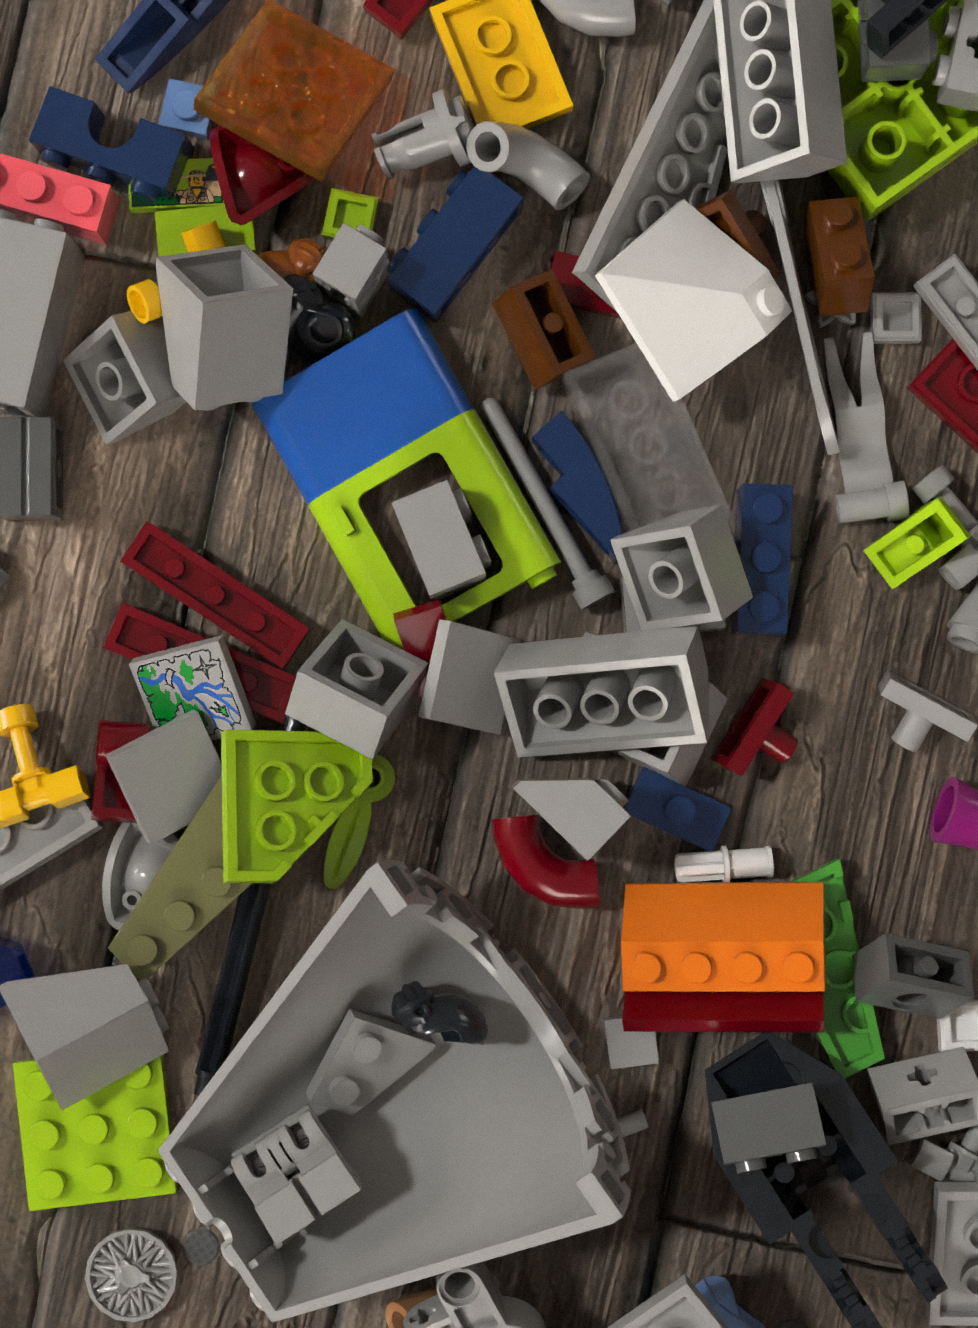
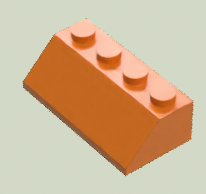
(724, 937)

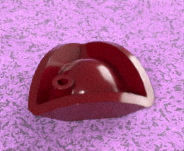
(251, 176)

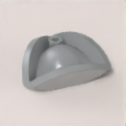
(130, 870)

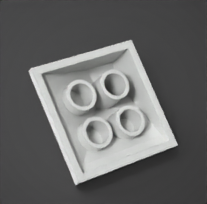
(691, 298)

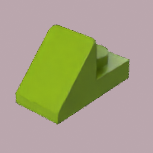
(916, 542)

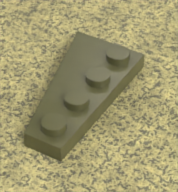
(181, 896)

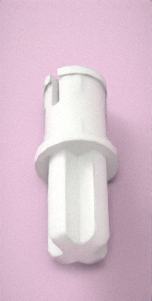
(724, 864)

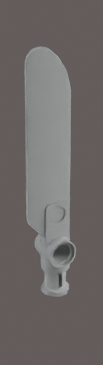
(779, 219)

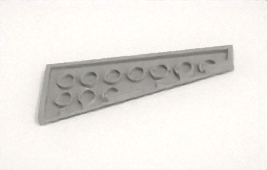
(673, 156)

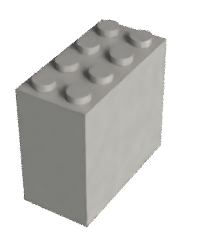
(36, 302)

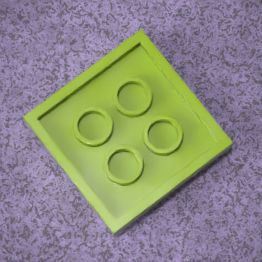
(97, 1146)

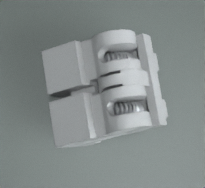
(273, 1156)

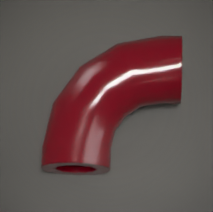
(539, 869)

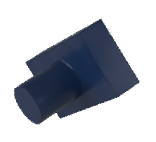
(677, 809)

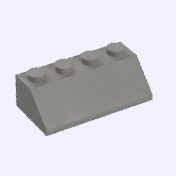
(779, 88)
(606, 692)

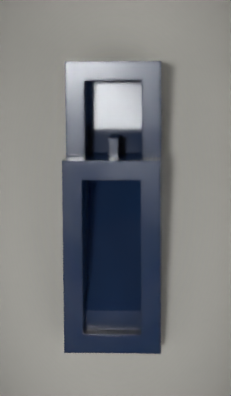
(154, 37)
(582, 484)

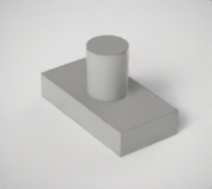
(922, 712)

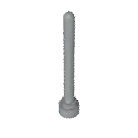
(588, 583)

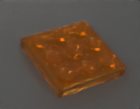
(293, 89)

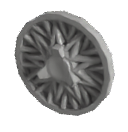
(131, 1274)

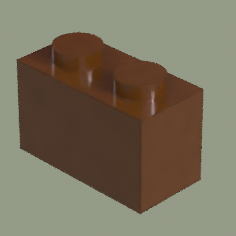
(838, 256)
(543, 329)

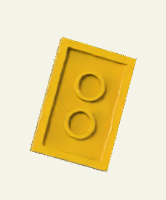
(501, 61)

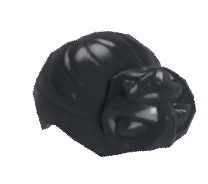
(316, 321)
(448, 1013)

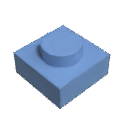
(179, 113)

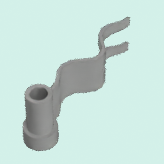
(862, 443)

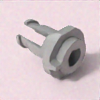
(426, 136)

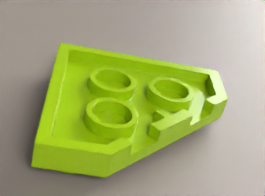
(282, 797)

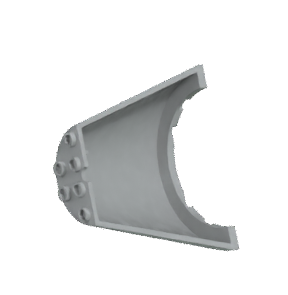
(454, 1157)

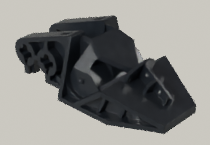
(851, 1147)

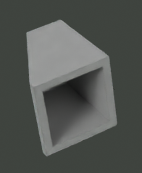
(224, 325)
(87, 1027)

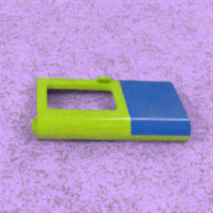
(372, 417)

